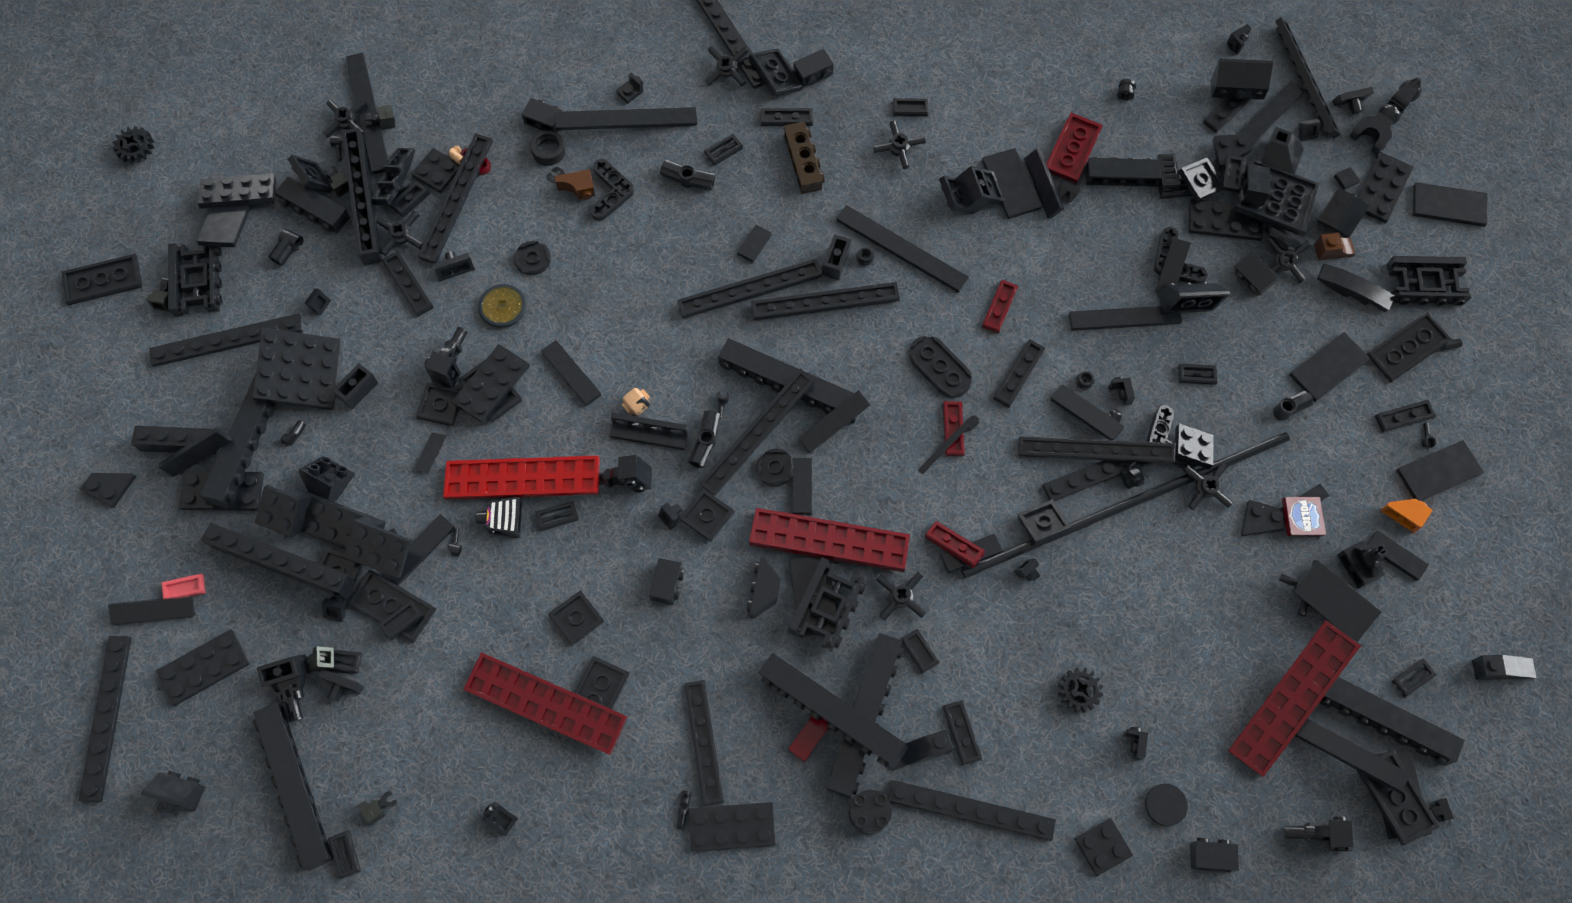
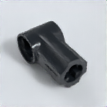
(287, 243)
(1293, 405)

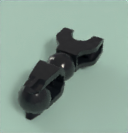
(1380, 125)

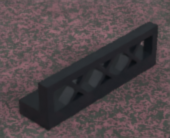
(648, 431)

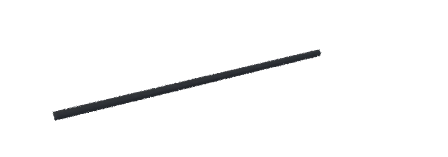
(1128, 503)

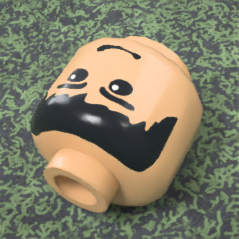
(636, 401)

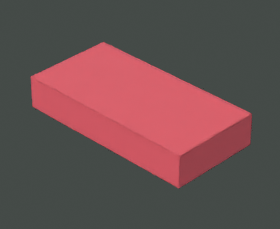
(185, 586)

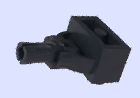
(442, 365)
(630, 472)
(1363, 562)
(286, 681)
(1338, 833)

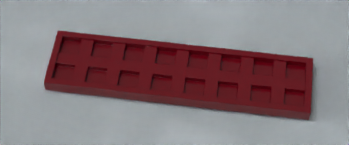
(829, 540)
(1294, 698)
(546, 703)

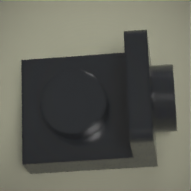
(1237, 38)
(631, 89)
(1125, 389)
(1138, 746)
(499, 818)

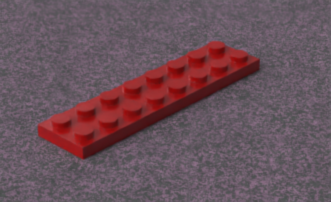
(521, 477)

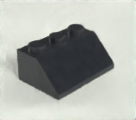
(1241, 79)
(1192, 297)

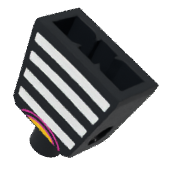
(502, 517)

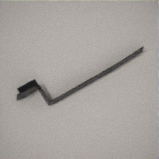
(971, 423)

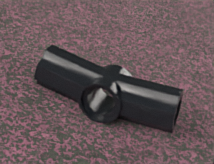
(697, 178)
(708, 429)

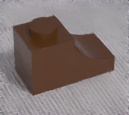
(578, 183)
(1333, 246)

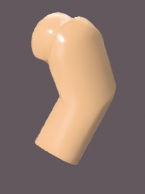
(455, 155)

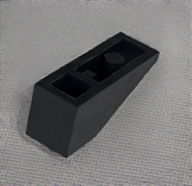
(1503, 667)
(925, 749)

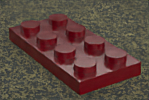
(1073, 147)

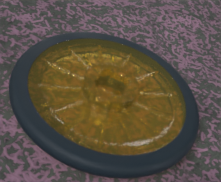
(505, 316)

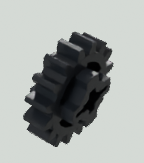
(133, 144)
(1085, 696)

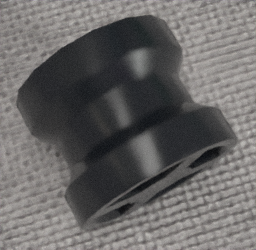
(1126, 89)

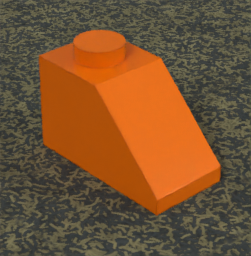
(1408, 513)

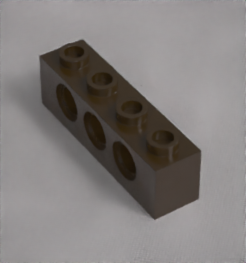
(807, 181)

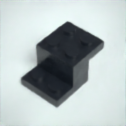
(971, 190)

